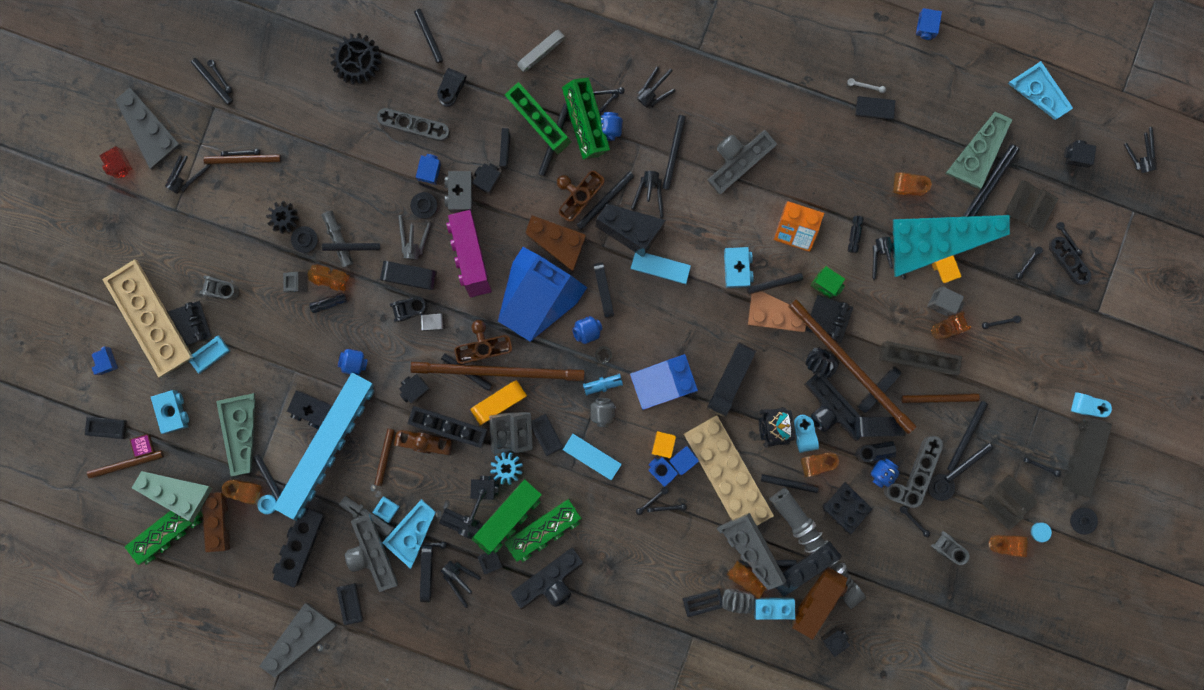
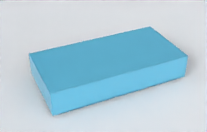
(209, 354)

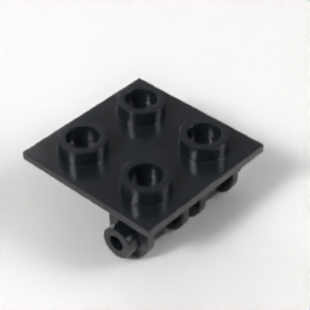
(831, 316)
(190, 322)
(847, 508)

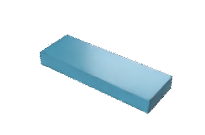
(661, 267)
(592, 457)

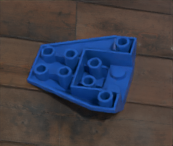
(537, 295)

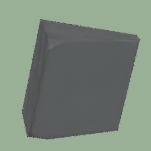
(295, 282)

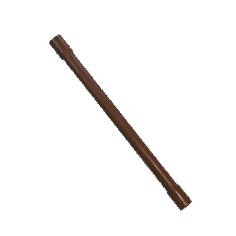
(801, 312)
(426, 367)

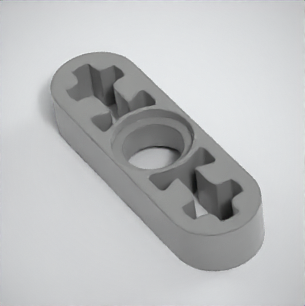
(541, 51)

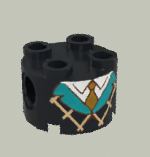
(776, 427)

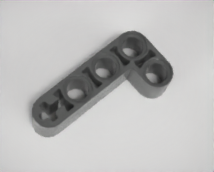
(918, 469)

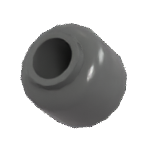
(602, 412)

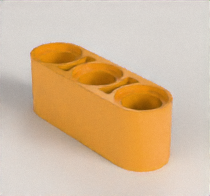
(498, 402)

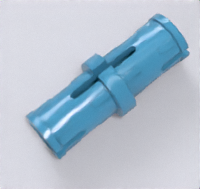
(603, 384)

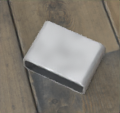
(431, 322)

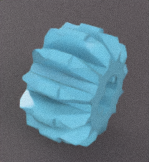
(506, 461)

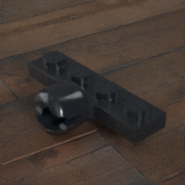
(832, 407)
(549, 581)

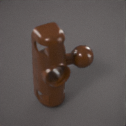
(573, 204)
(478, 327)
(423, 442)

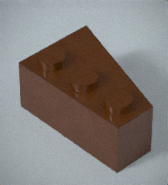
(556, 240)
(819, 602)

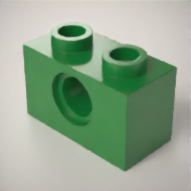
(828, 282)

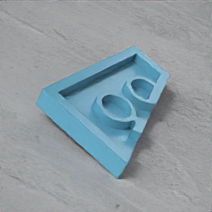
(1042, 90)
(410, 533)

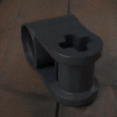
(452, 83)
(405, 309)

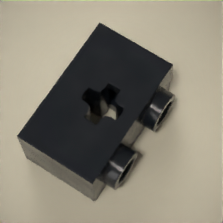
(298, 409)

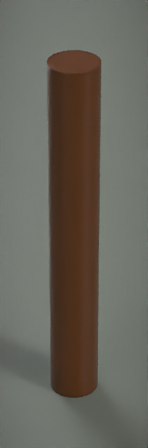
(384, 457)

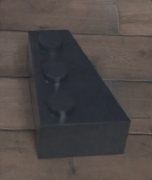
(630, 227)

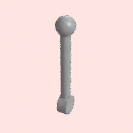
(851, 82)

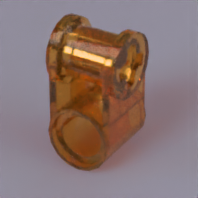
(908, 184)
(953, 325)
(815, 464)
(245, 491)
(1010, 545)

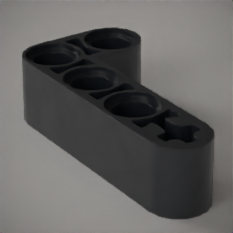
(731, 380)

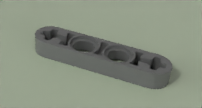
(412, 127)

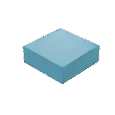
(386, 509)

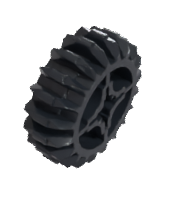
(362, 57)

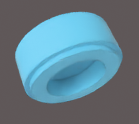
(266, 504)
(1041, 532)

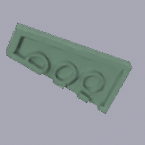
(978, 156)
(237, 427)
(174, 494)

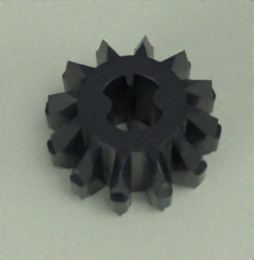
(279, 224)
(822, 362)

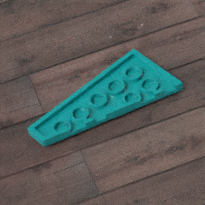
(933, 239)

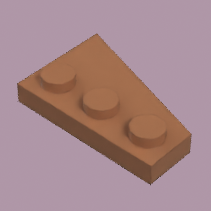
(773, 313)

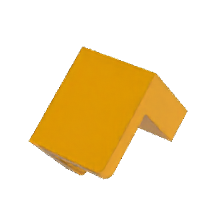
(947, 269)
(663, 444)

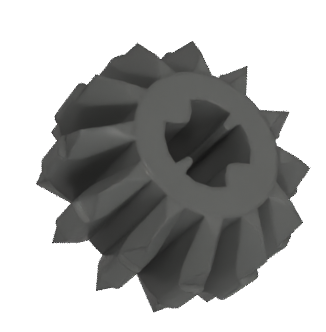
(738, 601)

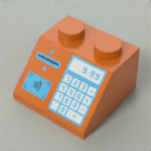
(798, 226)

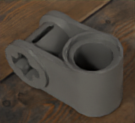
(216, 287)
(948, 547)

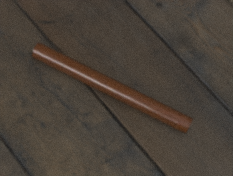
(241, 159)
(940, 398)
(125, 464)

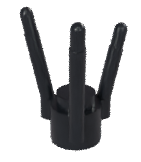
(647, 96)
(1149, 162)
(651, 180)
(175, 182)
(883, 246)
(451, 573)

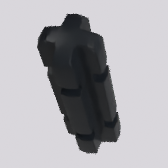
(855, 234)
(328, 302)

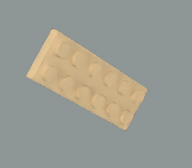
(147, 318)
(727, 471)

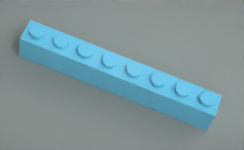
(324, 446)

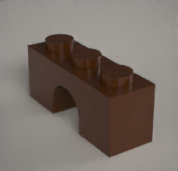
(215, 531)

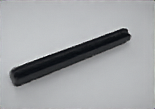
(992, 181)

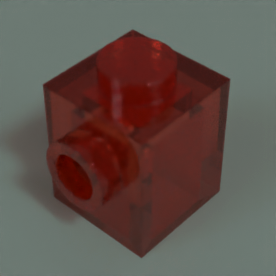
(115, 162)

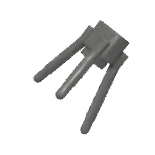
(410, 249)

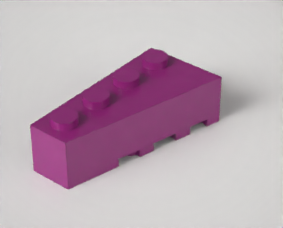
(469, 253)

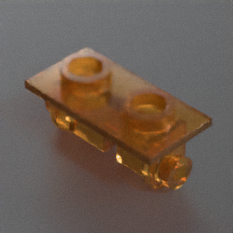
(319, 275)
(746, 579)

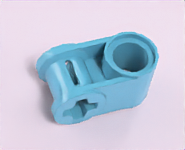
(1088, 405)
(805, 437)

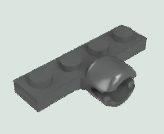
(739, 158)
(370, 554)

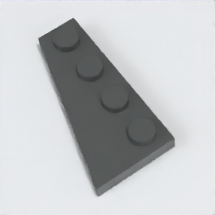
(150, 134)
(749, 542)
(299, 636)

